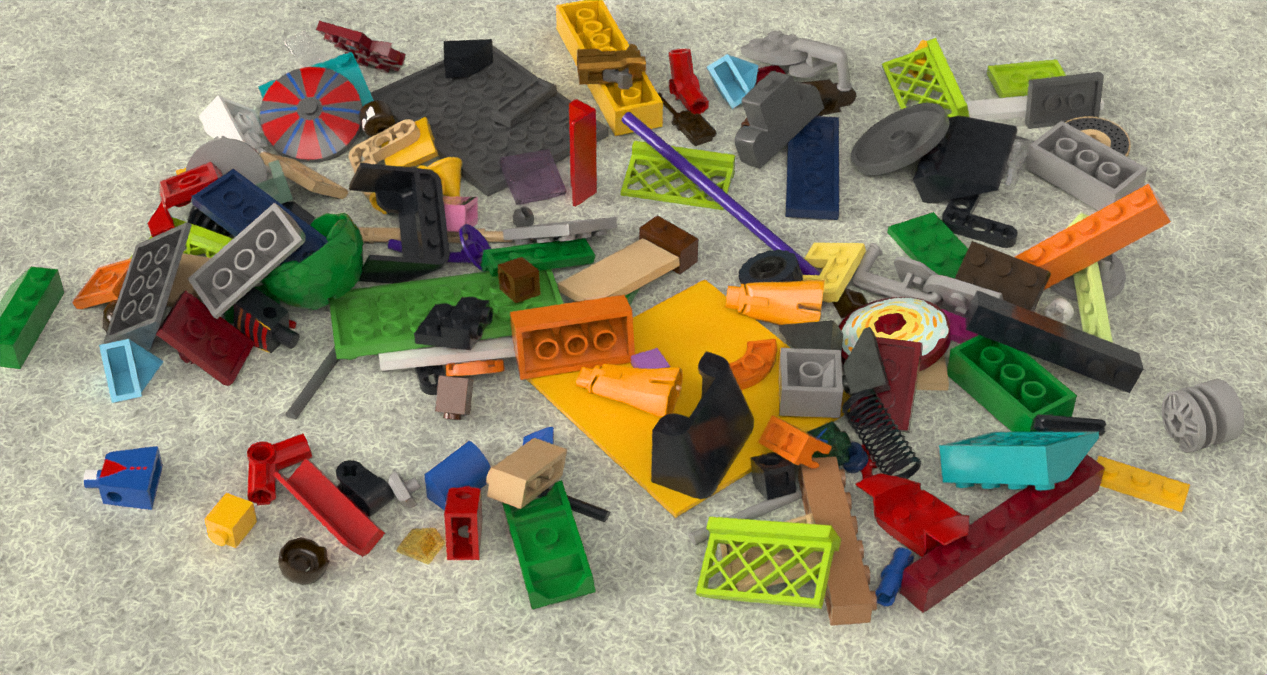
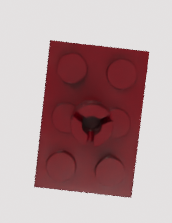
(204, 339)
(902, 367)

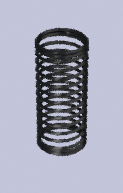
(895, 466)

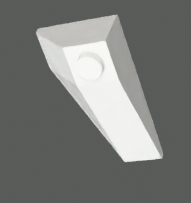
(235, 122)

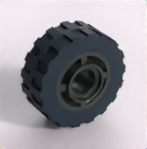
(771, 267)

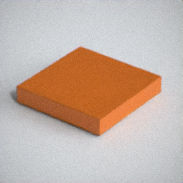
(103, 285)

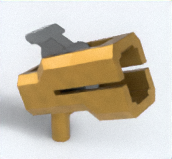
(610, 66)

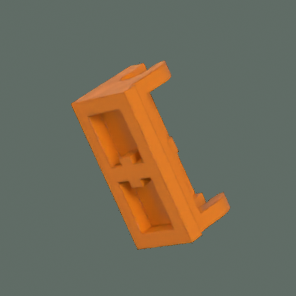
(792, 442)

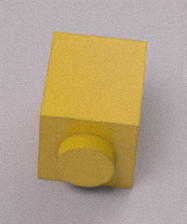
(230, 520)

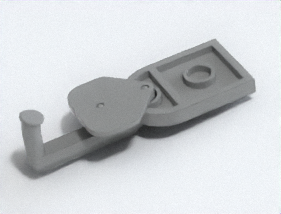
(803, 55)
(938, 289)

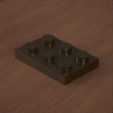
(1015, 279)

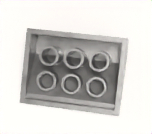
(147, 288)

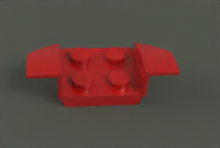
(178, 192)
(913, 514)

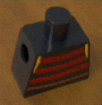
(264, 321)

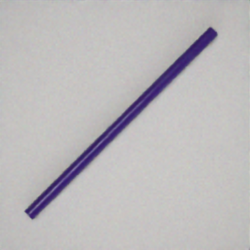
(713, 190)

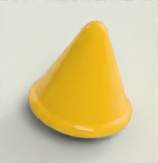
(450, 170)

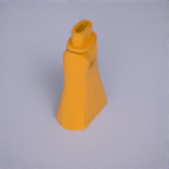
(778, 301)
(643, 388)

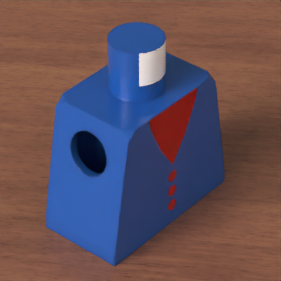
(128, 477)

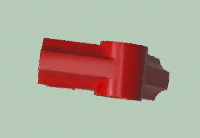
(685, 83)
(268, 458)

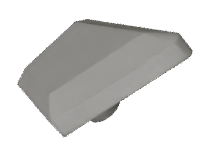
(404, 489)

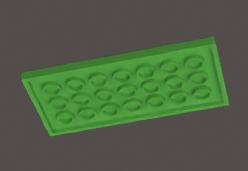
(388, 315)

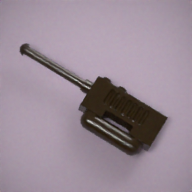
(692, 125)

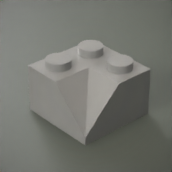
(810, 383)

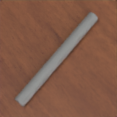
(750, 513)

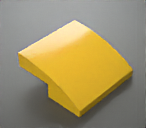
(418, 152)

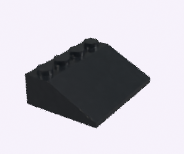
(966, 160)

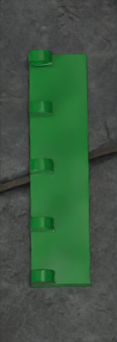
(541, 255)

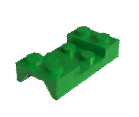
(549, 549)

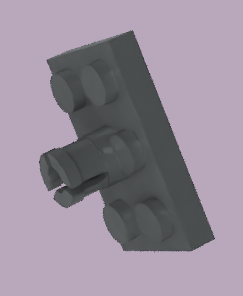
(1063, 99)

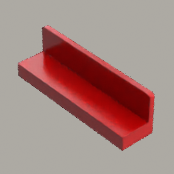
(582, 151)
(332, 508)

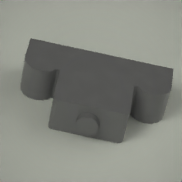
(775, 114)

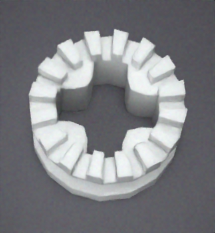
(1063, 306)

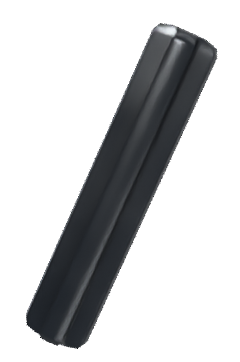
(1053, 423)

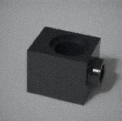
(773, 475)

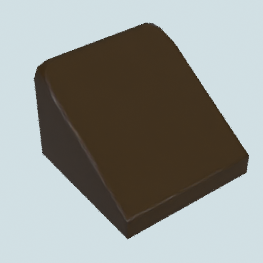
(848, 302)

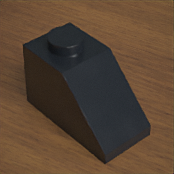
(466, 57)

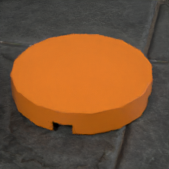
(475, 367)

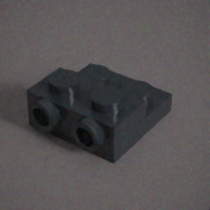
(455, 325)

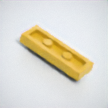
(1143, 484)

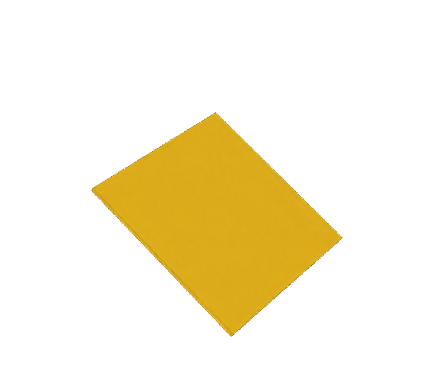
(682, 332)

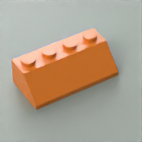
(572, 336)

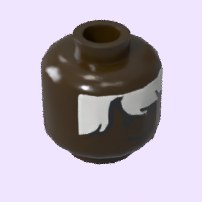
(376, 117)

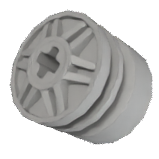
(1203, 415)

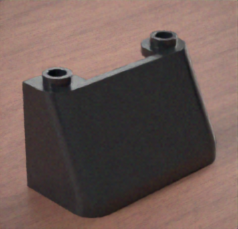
(699, 449)

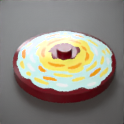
(902, 320)

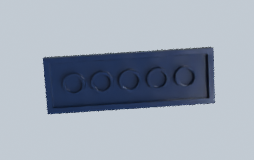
(814, 171)
(237, 202)

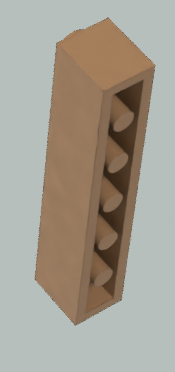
(848, 583)

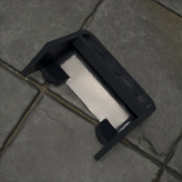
(422, 221)

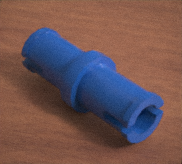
(892, 576)

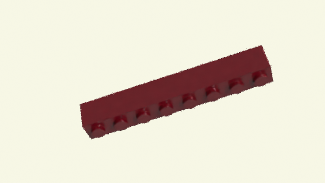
(996, 536)

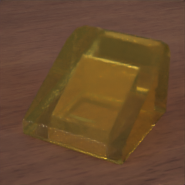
(422, 544)

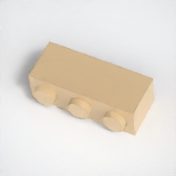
(526, 473)

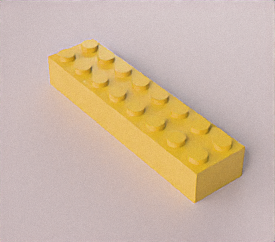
(591, 26)

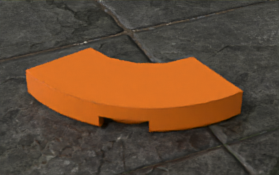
(755, 363)

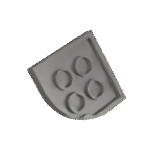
(560, 231)

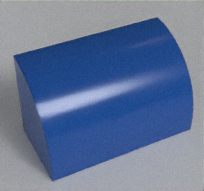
(462, 468)

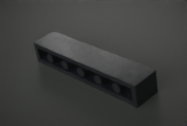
(1053, 341)

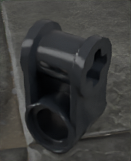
(363, 487)

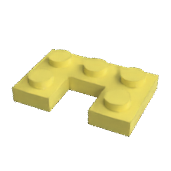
(838, 265)

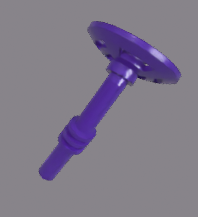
(472, 247)

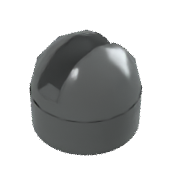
(519, 219)

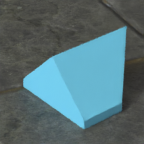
(733, 78)
(127, 368)

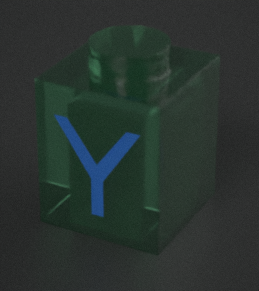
(834, 437)

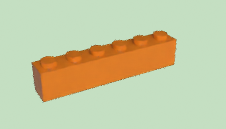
(1098, 235)

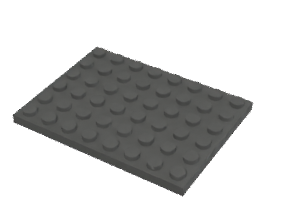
(462, 117)

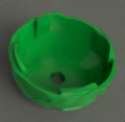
(326, 272)

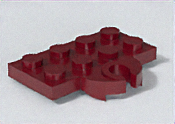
(363, 48)

